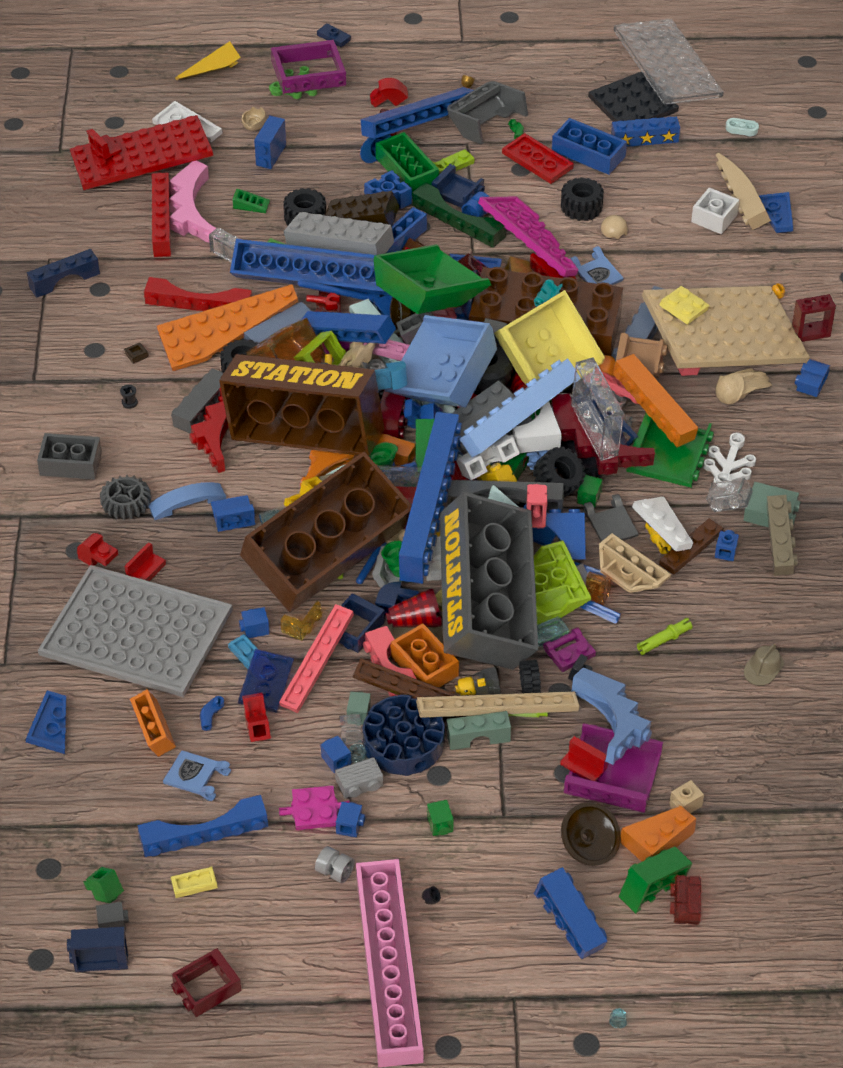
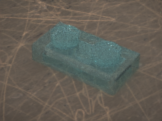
(551, 630)

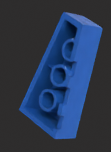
(571, 912)

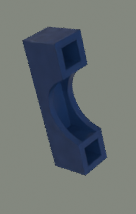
(44, 278)

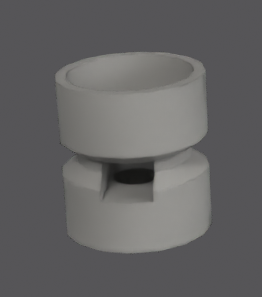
(335, 865)

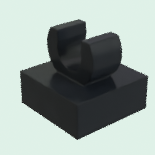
(579, 664)

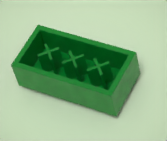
(406, 160)

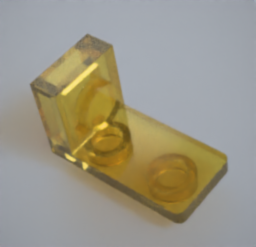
(298, 629)

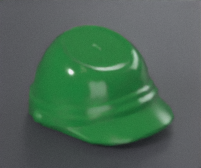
(384, 453)

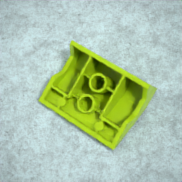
(557, 583)

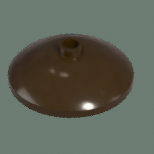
(601, 832)

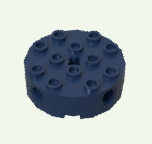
(401, 738)

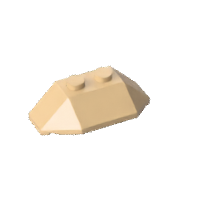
(628, 566)

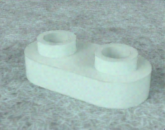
(742, 127)

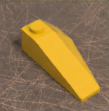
(217, 60)

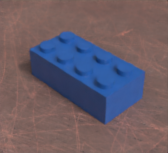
(589, 146)

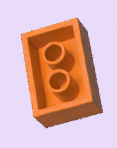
(424, 656)

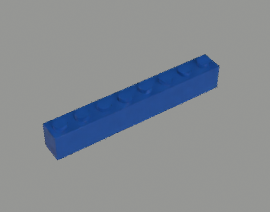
(410, 114)

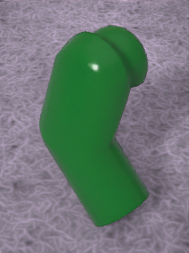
(516, 127)

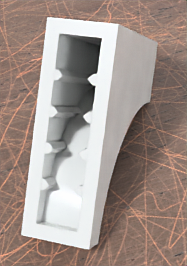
(538, 434)

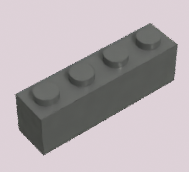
(193, 406)

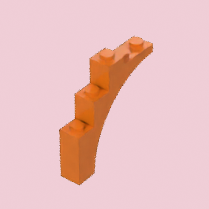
(325, 462)

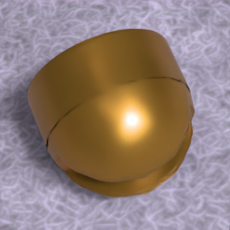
(467, 81)

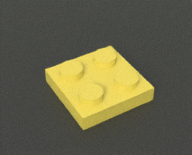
(684, 305)

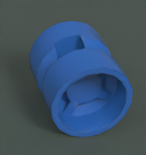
(472, 207)

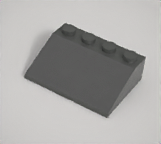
(480, 407)

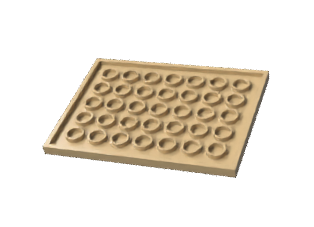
(736, 330)

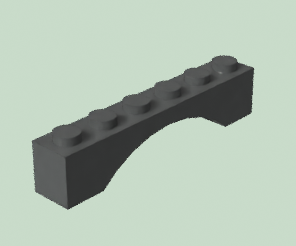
(513, 490)

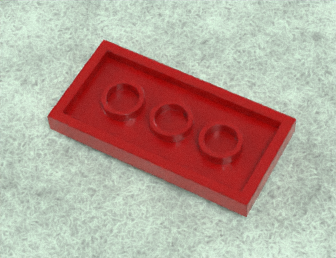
(537, 158)

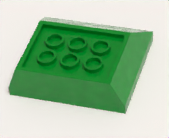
(426, 279)

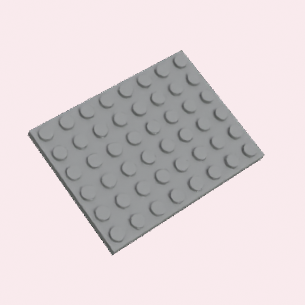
(136, 630)

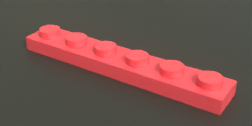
(316, 658)

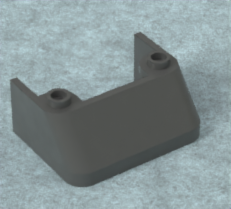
(482, 105)

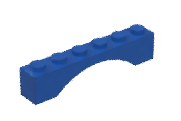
(163, 837)

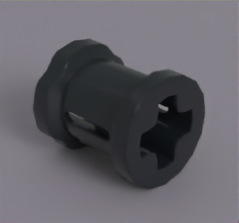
(128, 396)

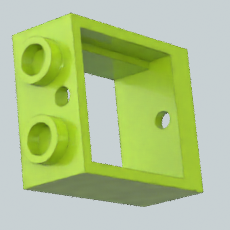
(331, 343)

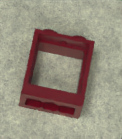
(817, 329)
(198, 967)

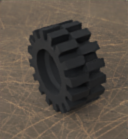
(529, 676)

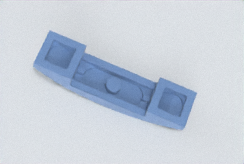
(185, 496)

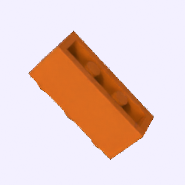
(152, 723)

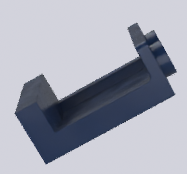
(456, 188)

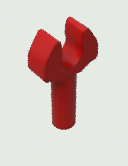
(330, 301)

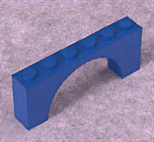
(570, 529)

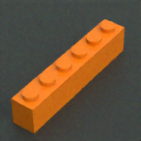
(655, 400)

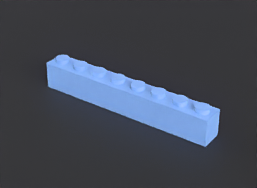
(518, 408)

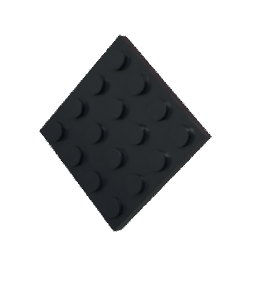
(631, 100)

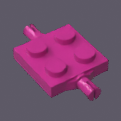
(313, 807)

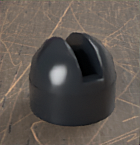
(431, 895)

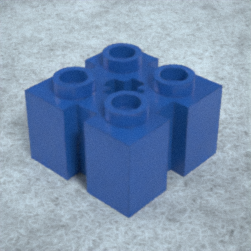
(390, 182)

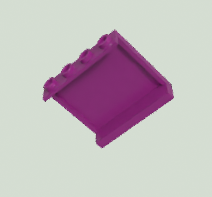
(623, 783)

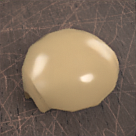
(254, 119)
(614, 226)

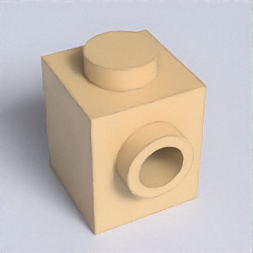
(687, 796)

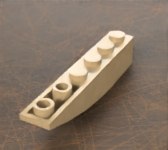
(749, 200)

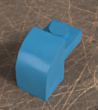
(393, 376)

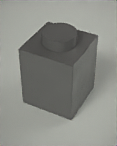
(111, 915)

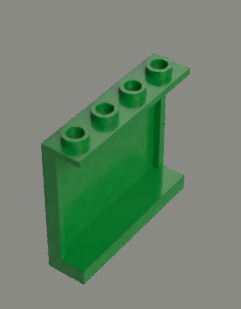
(672, 463)

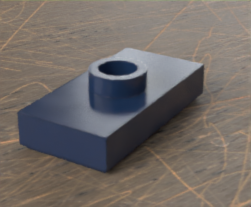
(329, 32)

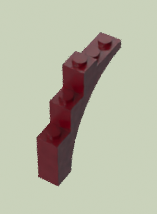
(572, 430)

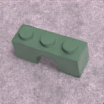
(464, 729)

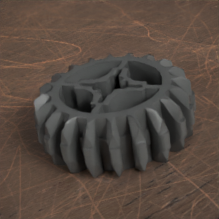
(125, 497)

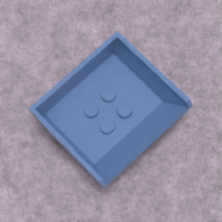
(447, 360)

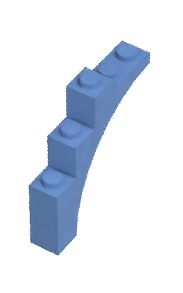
(620, 711)

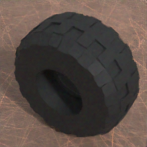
(499, 369)

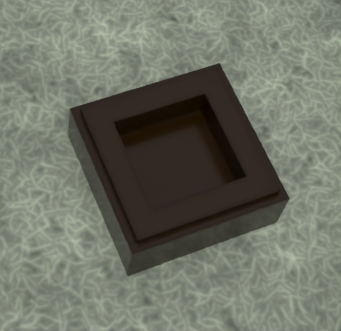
(136, 352)

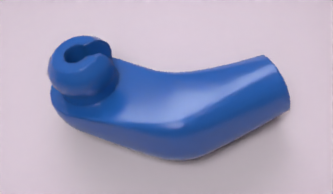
(209, 710)

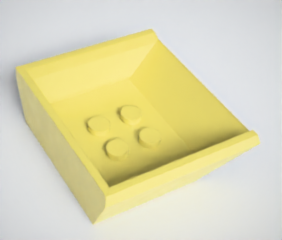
(547, 335)

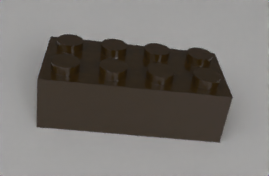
(374, 207)

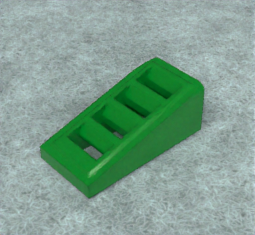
(245, 201)

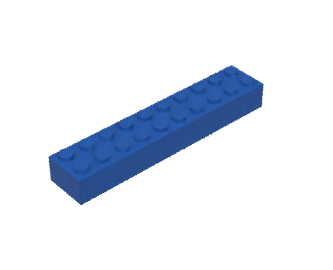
(294, 263)
(429, 498)

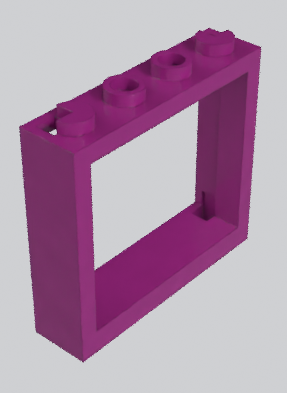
(304, 52)

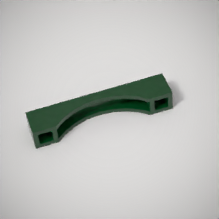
(481, 228)

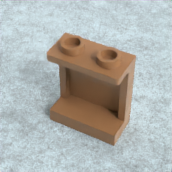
(647, 351)

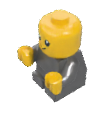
(483, 683)

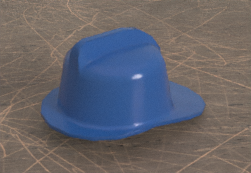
(368, 149)

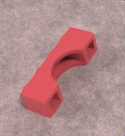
(379, 646)

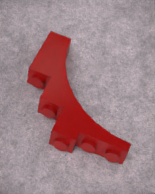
(210, 433)

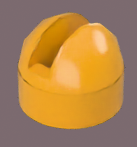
(779, 290)

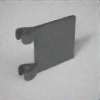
(611, 521)

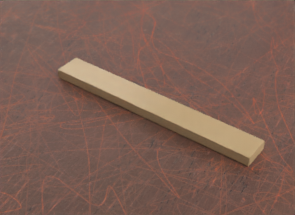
(486, 704)

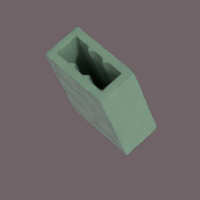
(756, 510)

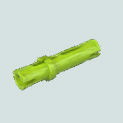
(671, 632)

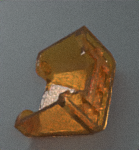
(288, 343)

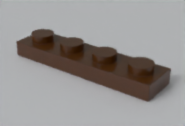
(701, 538)

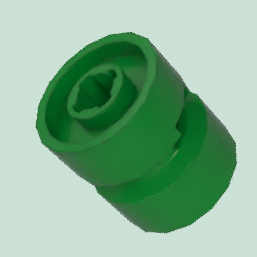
(391, 556)

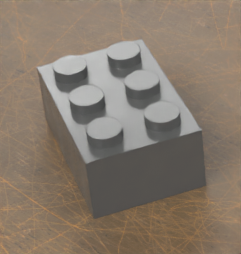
(69, 456)

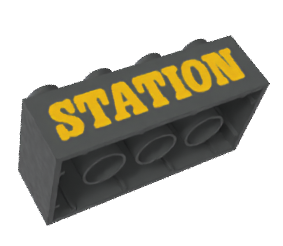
(488, 581)

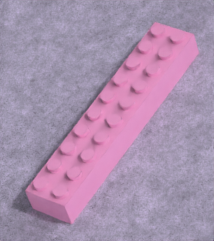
(389, 964)

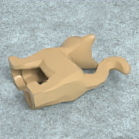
(357, 354)

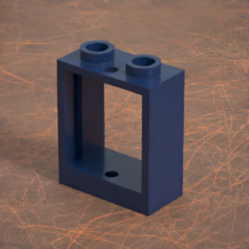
(367, 611)
(98, 949)

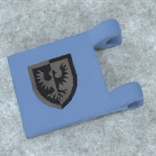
(598, 270)
(193, 772)

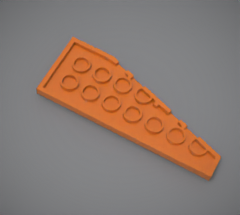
(207, 332)

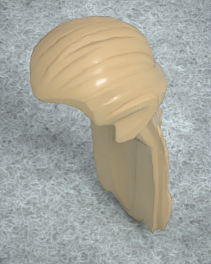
(738, 384)

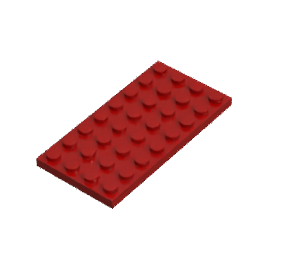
(143, 152)

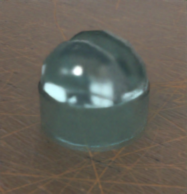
(618, 1018)

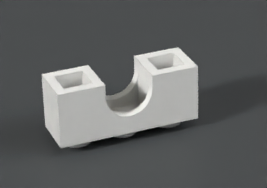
(501, 450)

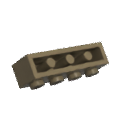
(780, 535)

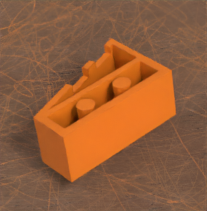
(658, 833)

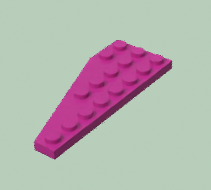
(526, 226)

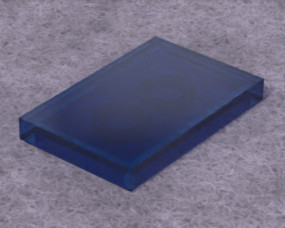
(267, 675)

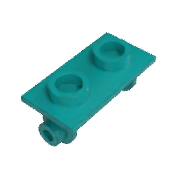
(547, 292)

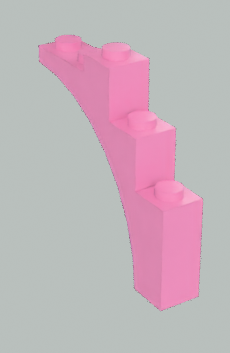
(184, 191)

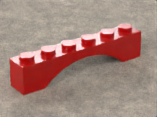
(160, 215)
(163, 293)

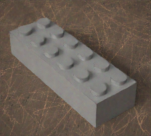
(339, 234)

